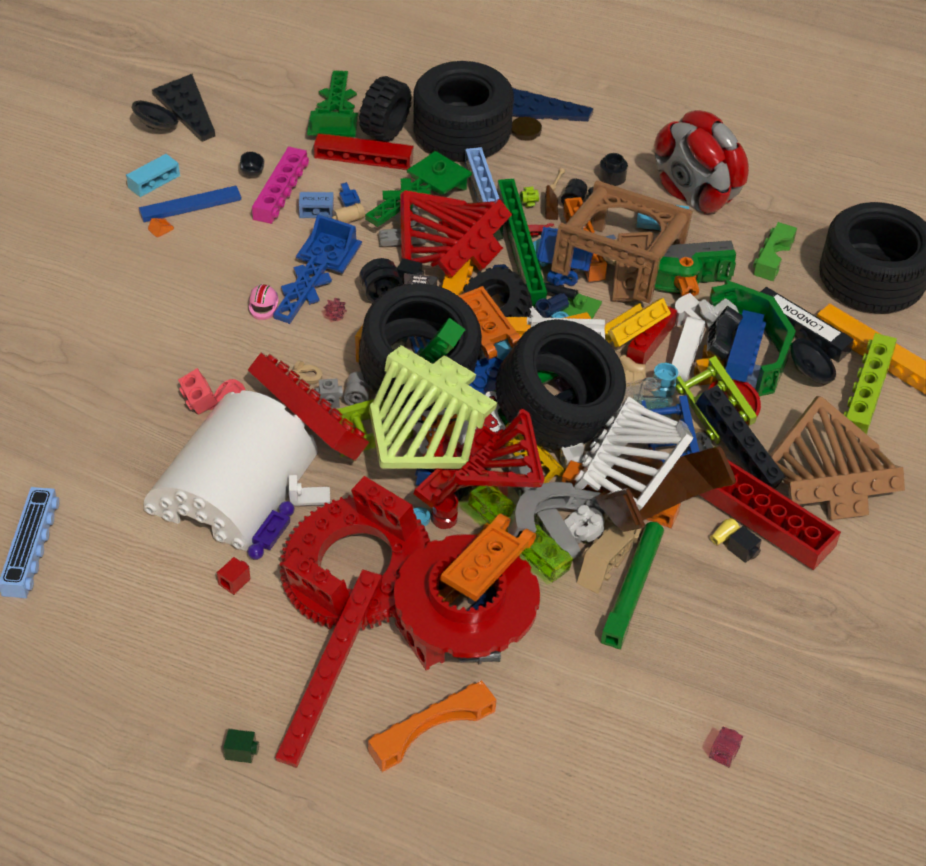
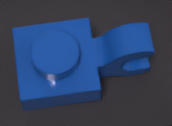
(347, 196)

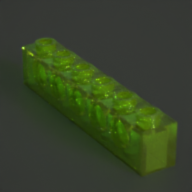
(544, 552)

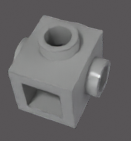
(330, 391)

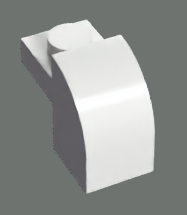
(686, 306)
(711, 313)

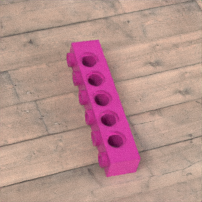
(280, 185)

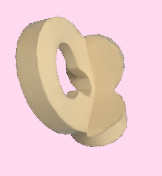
(300, 367)

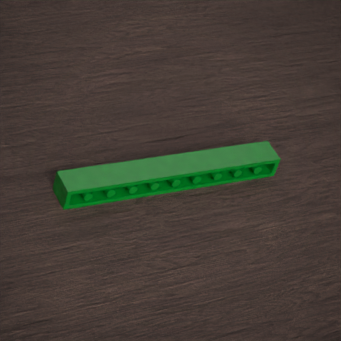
(521, 241)

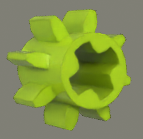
(529, 196)

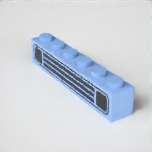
(481, 177)
(28, 542)

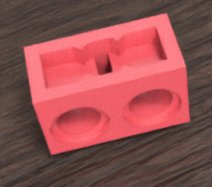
(197, 391)

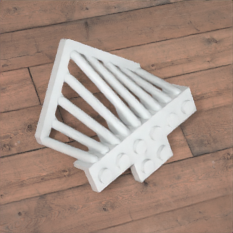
(631, 427)

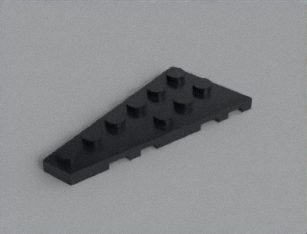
(186, 104)

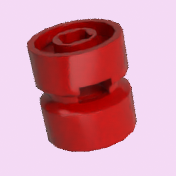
(446, 513)

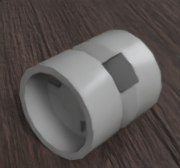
(356, 389)

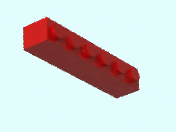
(363, 151)

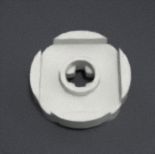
(582, 516)

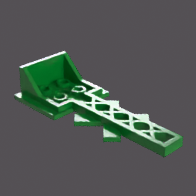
(339, 123)
(435, 171)

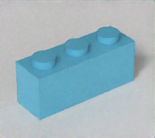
(153, 175)

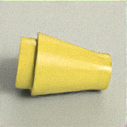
(724, 531)

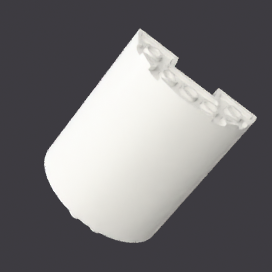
(235, 468)

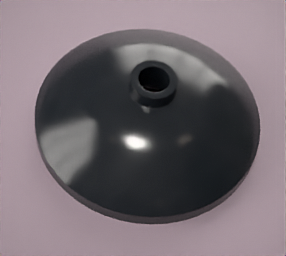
(154, 115)
(812, 361)

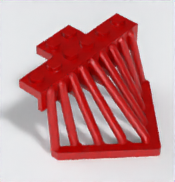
(471, 235)
(484, 448)

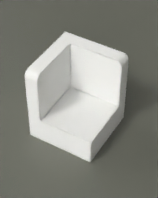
(572, 453)

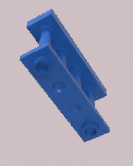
(684, 411)

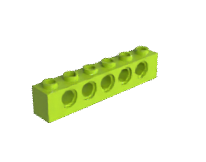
(870, 380)

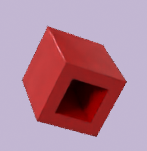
(233, 575)

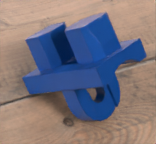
(557, 278)

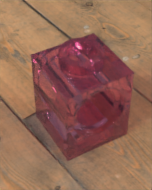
(726, 746)

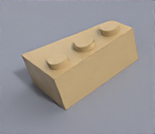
(603, 556)

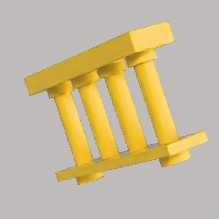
(635, 322)

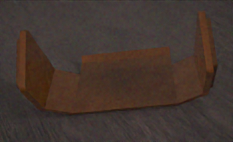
(687, 478)

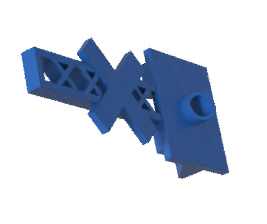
(328, 246)

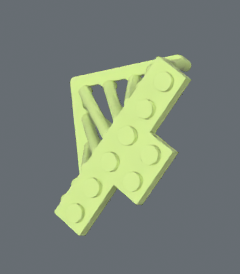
(441, 383)

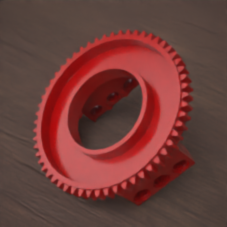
(369, 511)

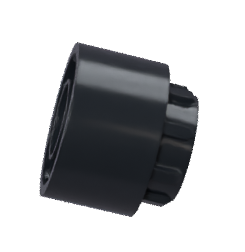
(613, 169)

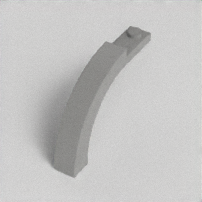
(545, 497)

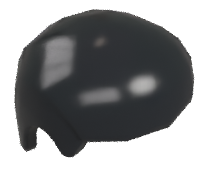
(251, 164)

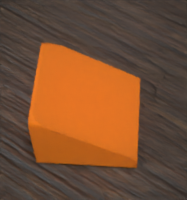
(159, 226)

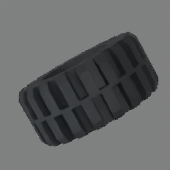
(385, 108)
(504, 281)

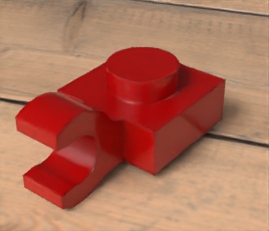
(535, 229)

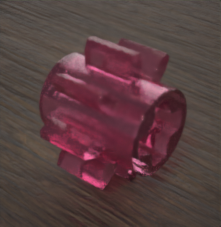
(330, 309)

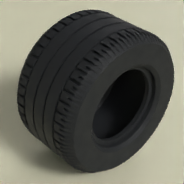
(462, 109)
(880, 233)
(414, 312)
(579, 358)

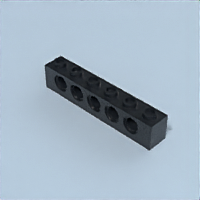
(739, 437)

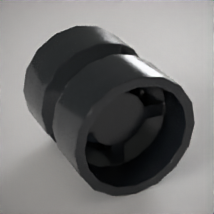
(574, 189)

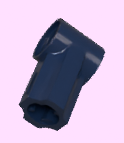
(549, 306)

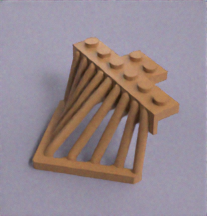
(841, 487)

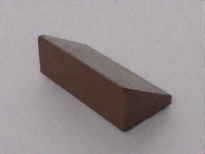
(551, 204)

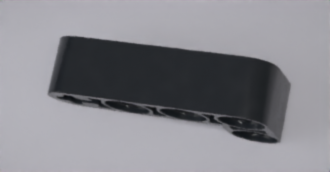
(720, 333)

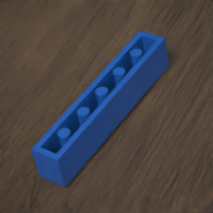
(745, 346)

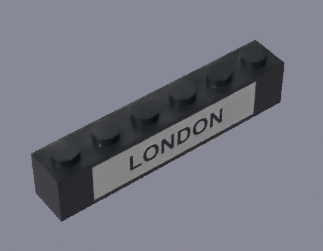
(810, 327)

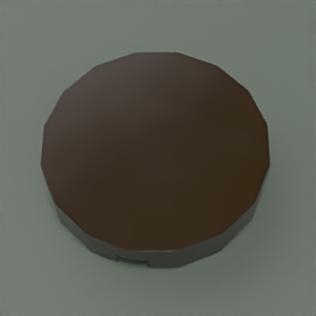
(526, 128)

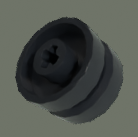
(378, 277)

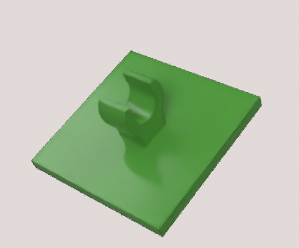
(583, 304)

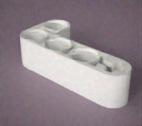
(688, 345)

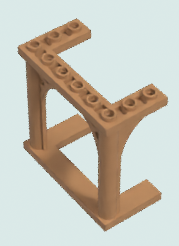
(672, 219)

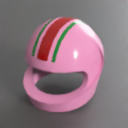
(263, 296)

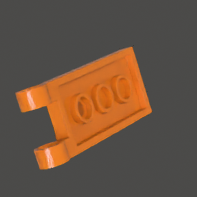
(490, 317)
(480, 565)

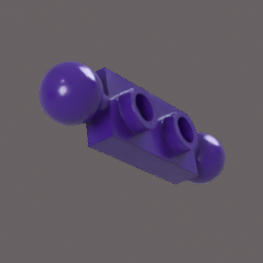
(271, 530)

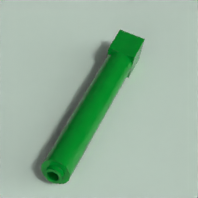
(629, 594)

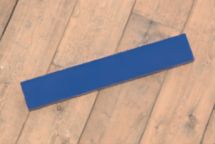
(190, 203)

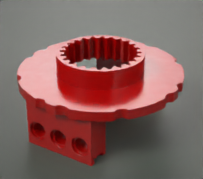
(438, 629)

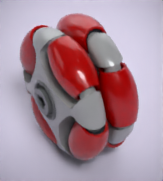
(701, 161)

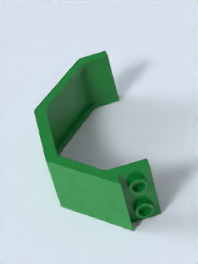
(777, 327)

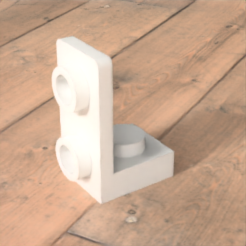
(307, 496)

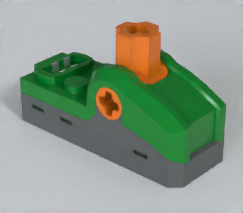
(695, 263)

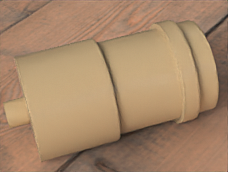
(349, 213)

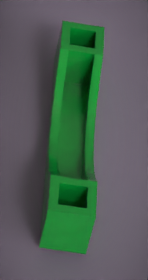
(442, 342)

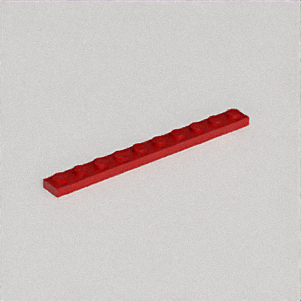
(328, 669)

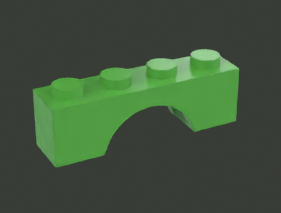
(769, 262)

